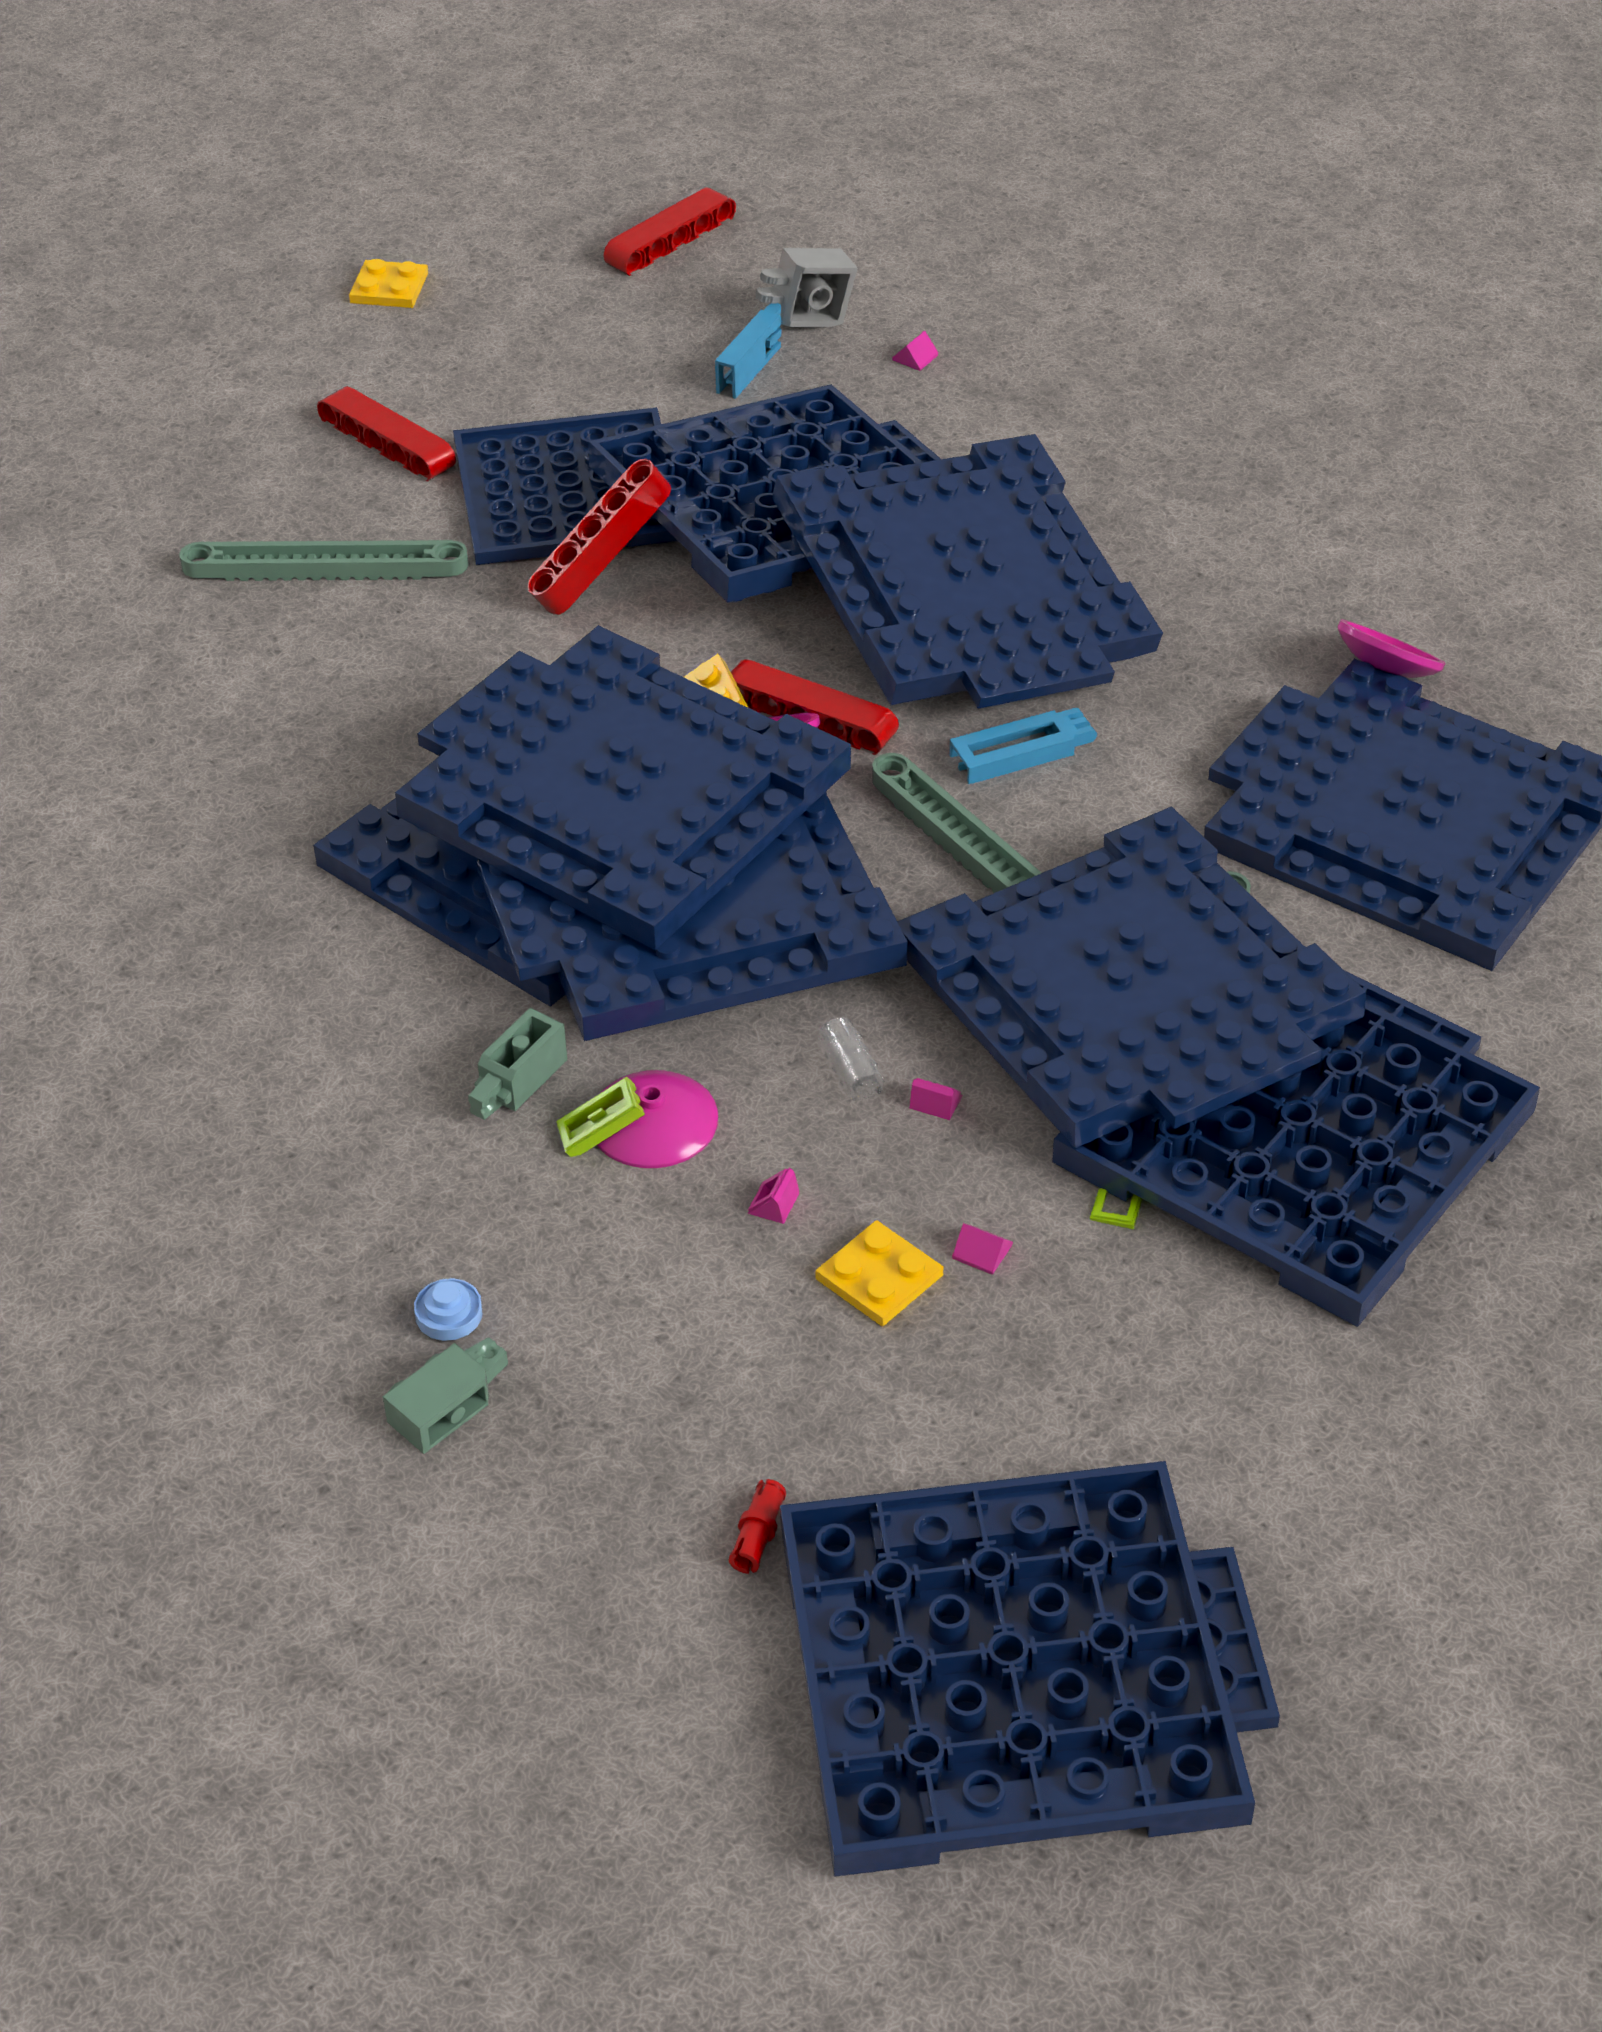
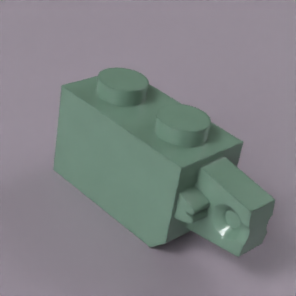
(518, 1063)
(444, 1393)

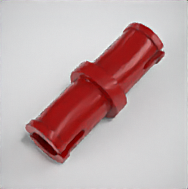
(757, 1526)

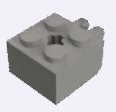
(810, 286)

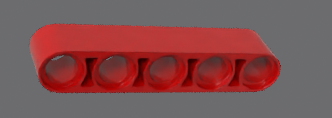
(668, 230)
(387, 432)
(599, 537)
(840, 714)

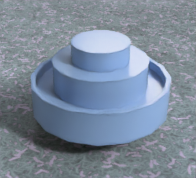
(448, 1309)

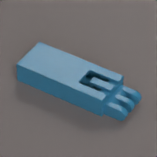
(747, 352)
(1063, 732)

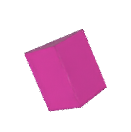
(917, 352)
(934, 1098)
(776, 1197)
(980, 1248)

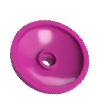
(1388, 652)
(675, 1125)

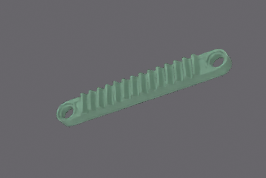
(324, 559)
(950, 823)

